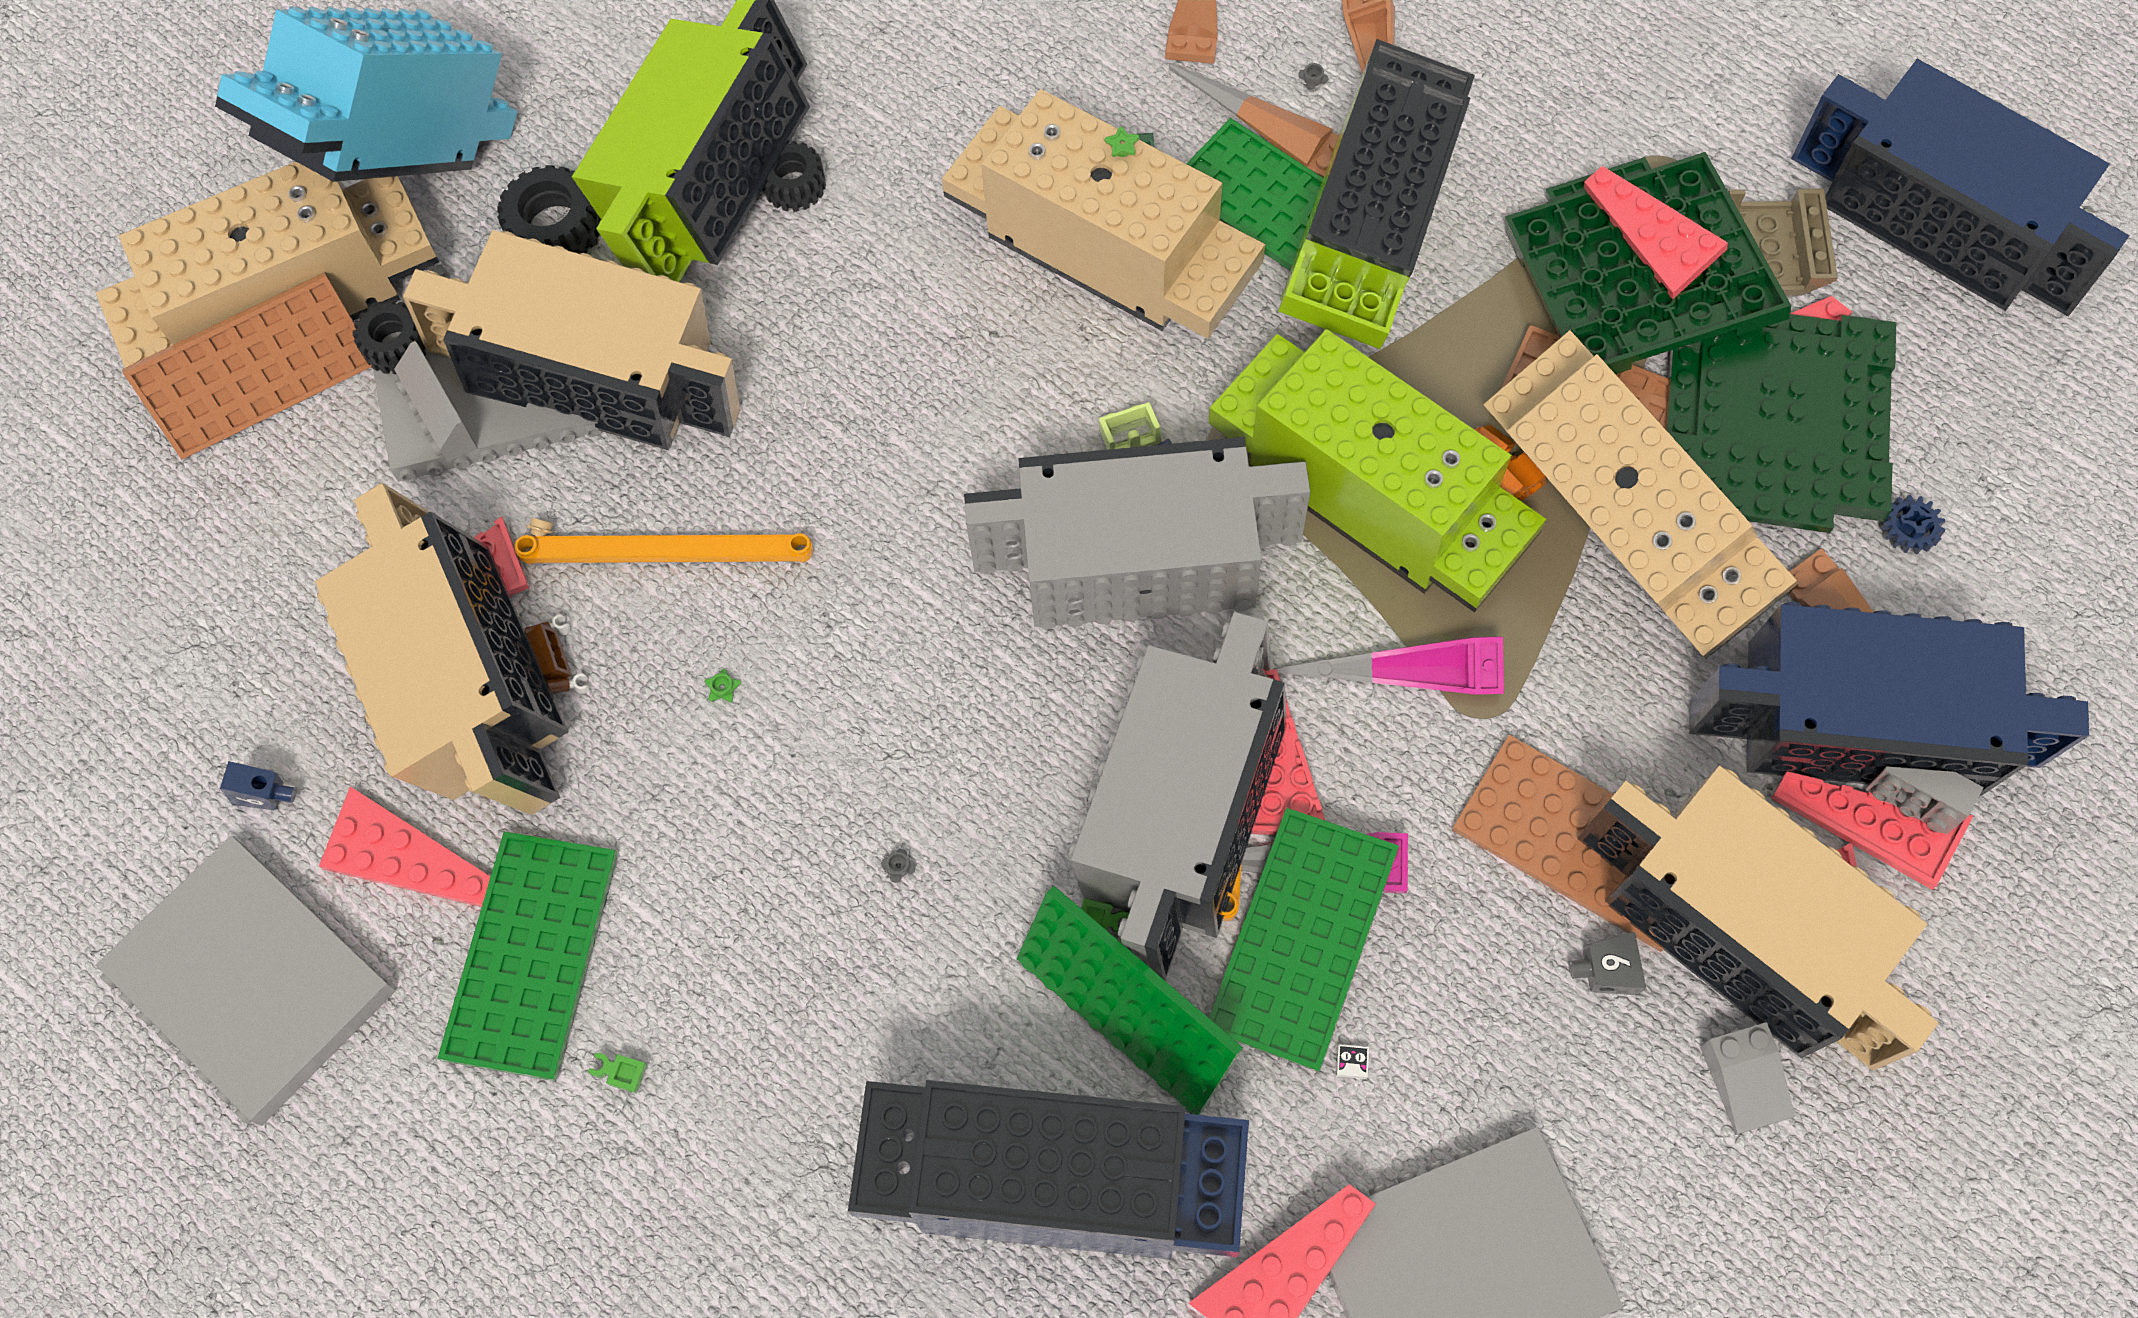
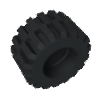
(798, 191)
(378, 324)

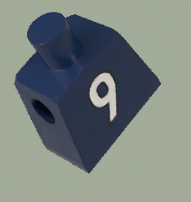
(255, 787)

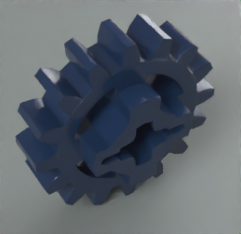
(1913, 524)

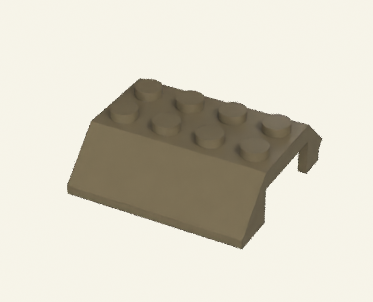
(1793, 238)

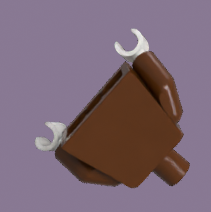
(551, 656)

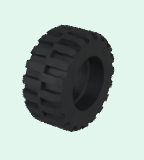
(543, 190)

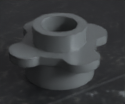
(1313, 75)
(889, 863)

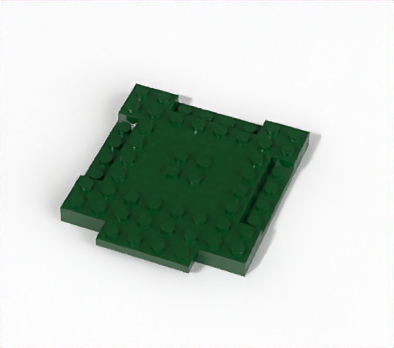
(1607, 293)
(1791, 418)

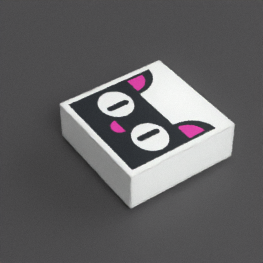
(1352, 1061)

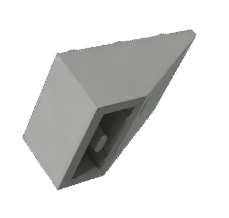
(1931, 796)

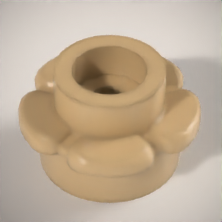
(540, 527)

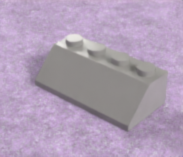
(432, 404)

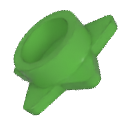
(1125, 149)
(722, 679)

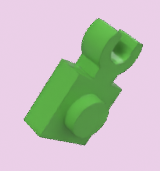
(1102, 914)
(622, 1073)

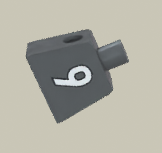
(1612, 966)

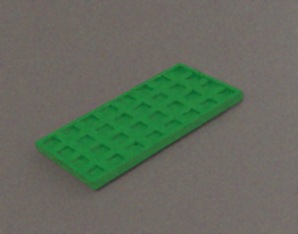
(1262, 189)
(1303, 938)
(528, 956)
(1127, 1002)

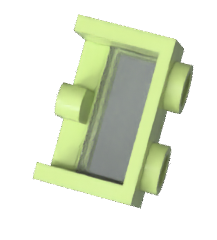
(1130, 428)

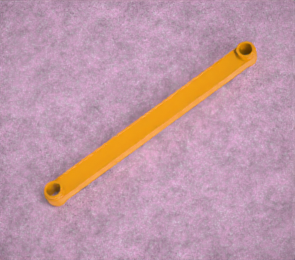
(663, 548)

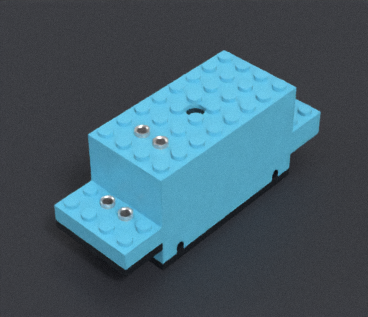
(370, 93)

